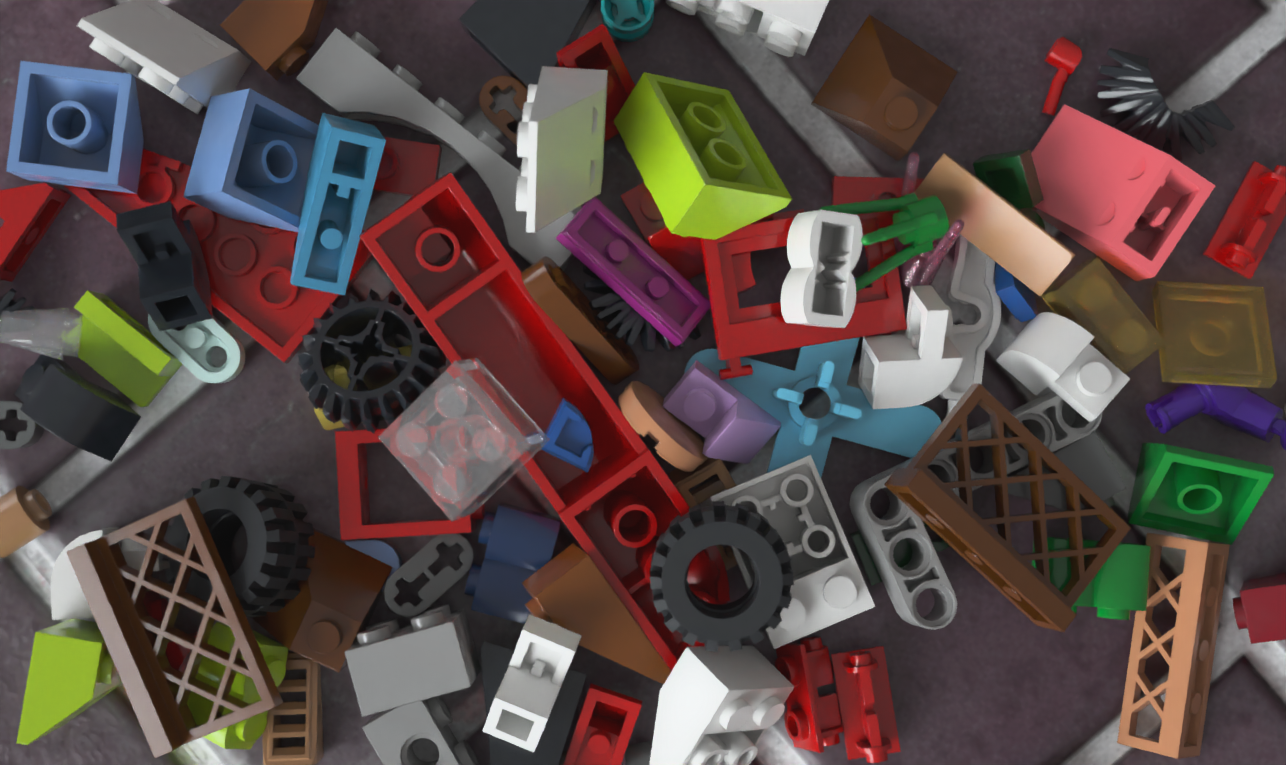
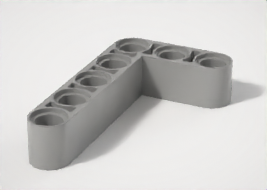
(924, 569)

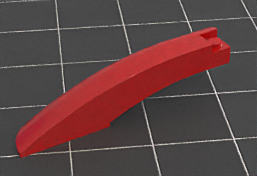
(479, 308)

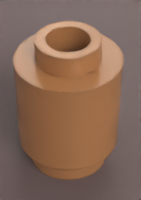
(22, 518)

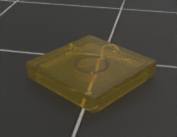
(1214, 334)

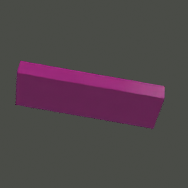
(634, 271)

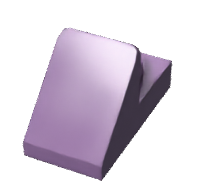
(720, 413)

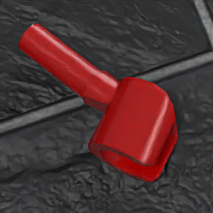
(1065, 57)

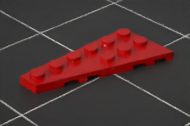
(244, 260)

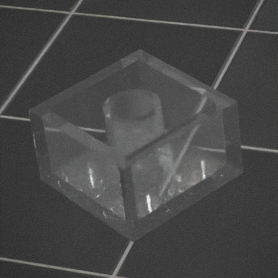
(463, 438)

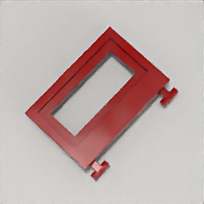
(762, 327)

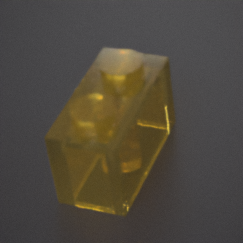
(1104, 309)

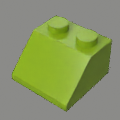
(65, 677)

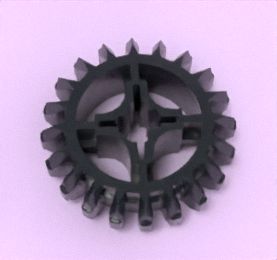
(379, 376)

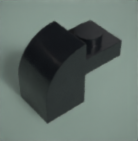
(170, 265)
(75, 408)

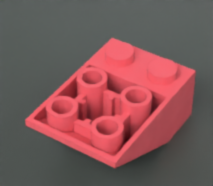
(1115, 192)

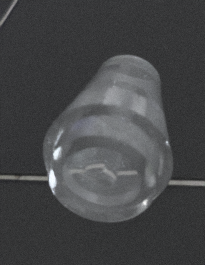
(43, 331)

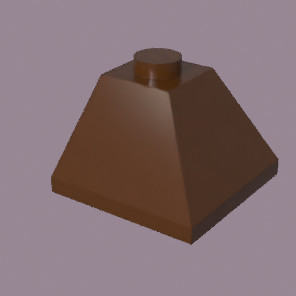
(884, 88)
(331, 604)

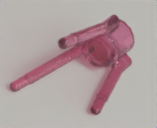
(924, 267)

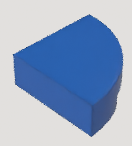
(1015, 295)
(570, 436)

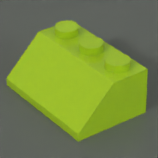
(698, 157)

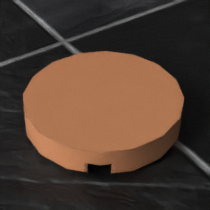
(674, 438)

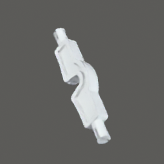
(973, 286)

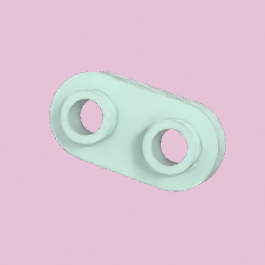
(195, 345)

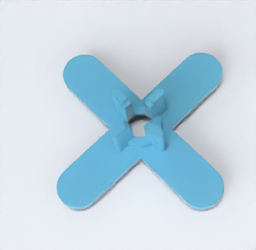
(850, 413)

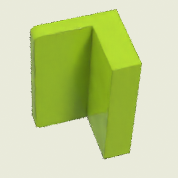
(123, 349)

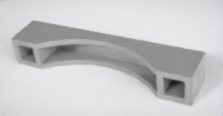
(363, 89)

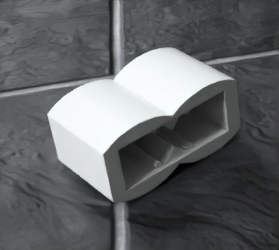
(821, 256)

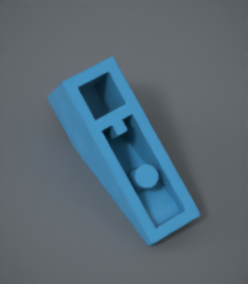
(335, 202)

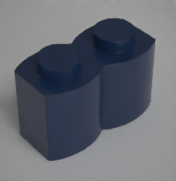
(517, 547)

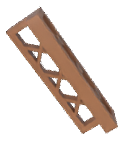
(1191, 652)

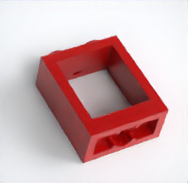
(354, 496)

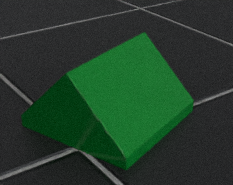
(1195, 492)

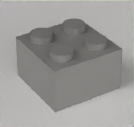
(412, 661)

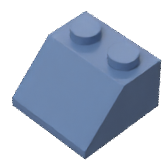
(76, 128)
(252, 160)

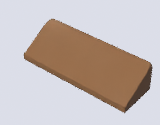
(996, 225)

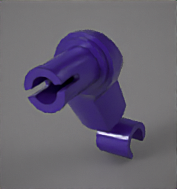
(1228, 405)

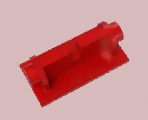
(1250, 220)
(865, 704)
(810, 718)

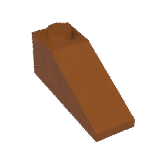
(276, 32)
(580, 599)

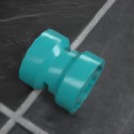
(631, 30)

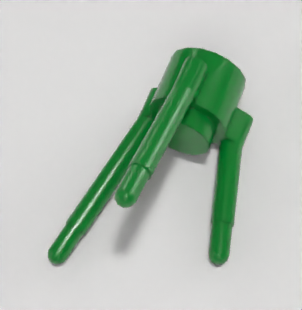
(915, 223)

